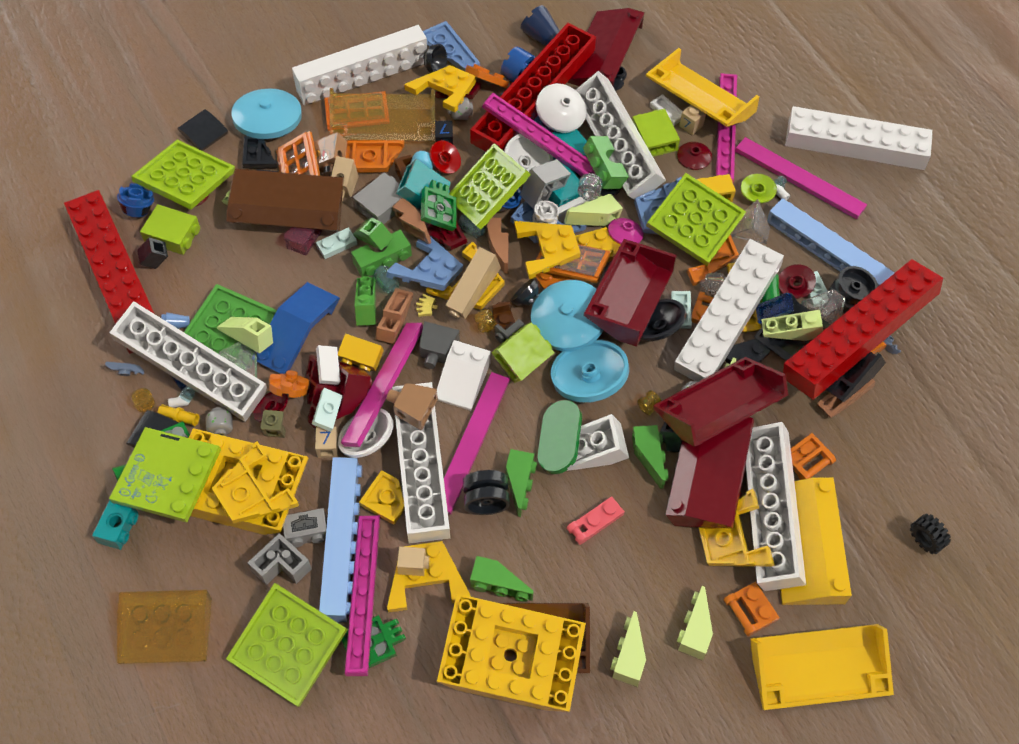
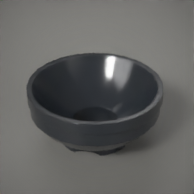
(435, 58)
(526, 293)

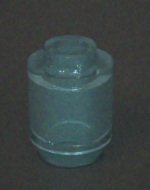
(469, 227)
(387, 284)

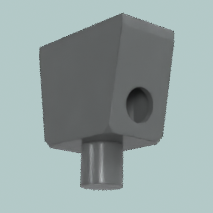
(436, 343)

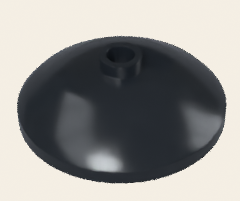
(665, 321)

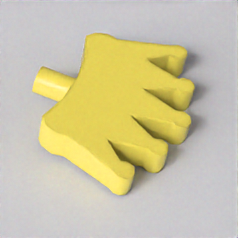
(426, 306)

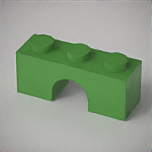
(598, 151)
(368, 260)

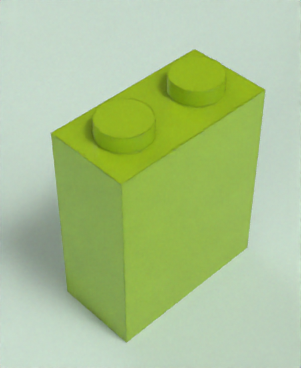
(657, 132)
(172, 227)
(523, 352)

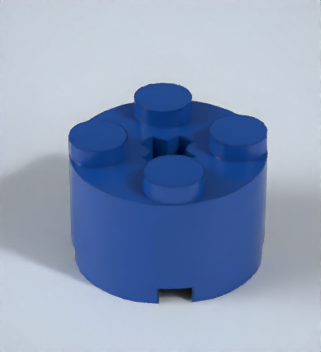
(516, 64)

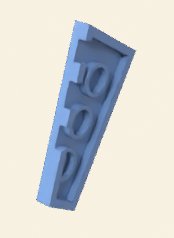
(456, 49)

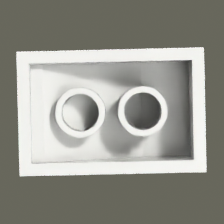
(463, 375)
(600, 444)

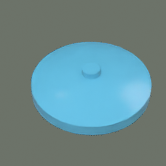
(266, 113)
(561, 315)
(590, 372)

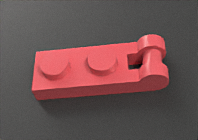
(595, 520)

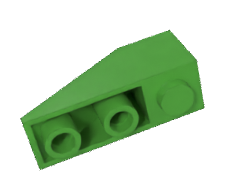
(373, 233)
(365, 301)
(648, 450)
(518, 472)
(494, 577)

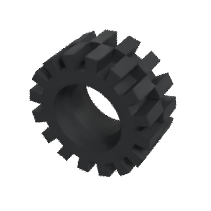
(930, 533)

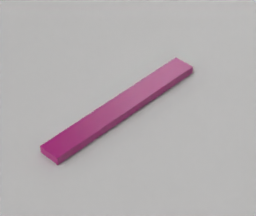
(538, 135)
(726, 135)
(801, 178)
(383, 383)
(473, 437)
(362, 596)

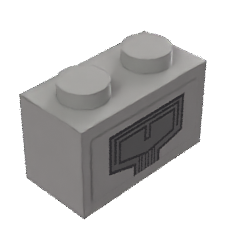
(305, 527)

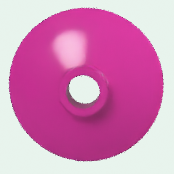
(625, 229)

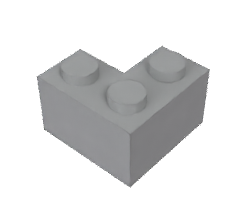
(543, 181)
(277, 557)

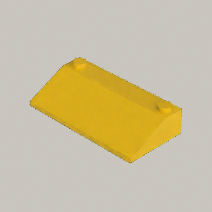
(701, 92)
(821, 546)
(822, 666)

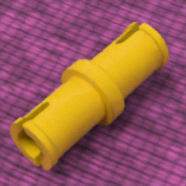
(179, 415)

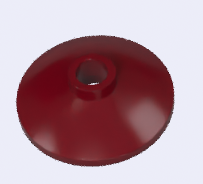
(694, 155)
(794, 274)
(270, 402)

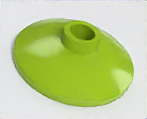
(758, 187)

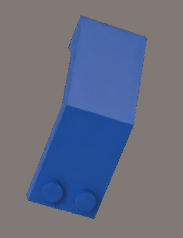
(293, 323)

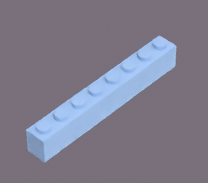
(823, 241)
(340, 538)

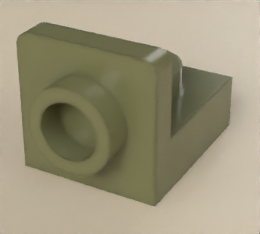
(273, 424)

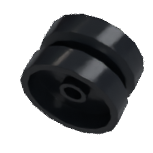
(854, 285)
(486, 492)

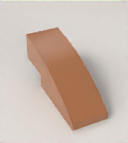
(411, 220)
(498, 242)
(394, 316)
(832, 405)

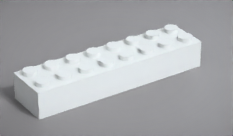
(360, 64)
(609, 118)
(859, 138)
(729, 311)
(189, 361)
(422, 479)
(777, 519)

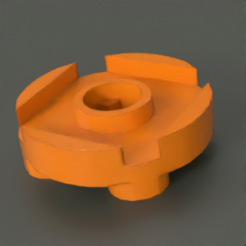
(289, 384)

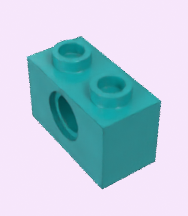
(112, 536)

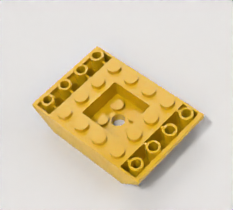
(274, 475)
(544, 649)

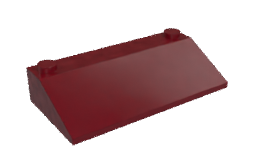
(614, 36)
(630, 291)
(722, 400)
(710, 479)

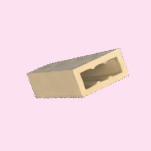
(473, 283)

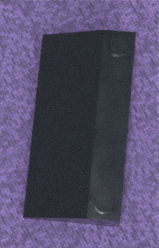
(849, 382)

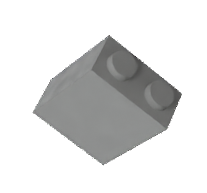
(378, 198)

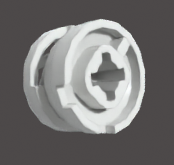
(546, 212)

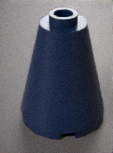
(540, 25)

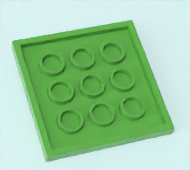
(219, 307)

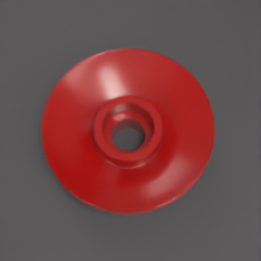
(445, 157)

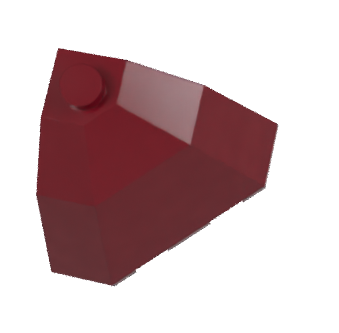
(352, 386)

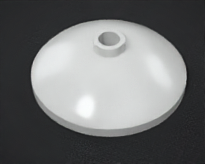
(556, 113)
(524, 150)
(375, 438)

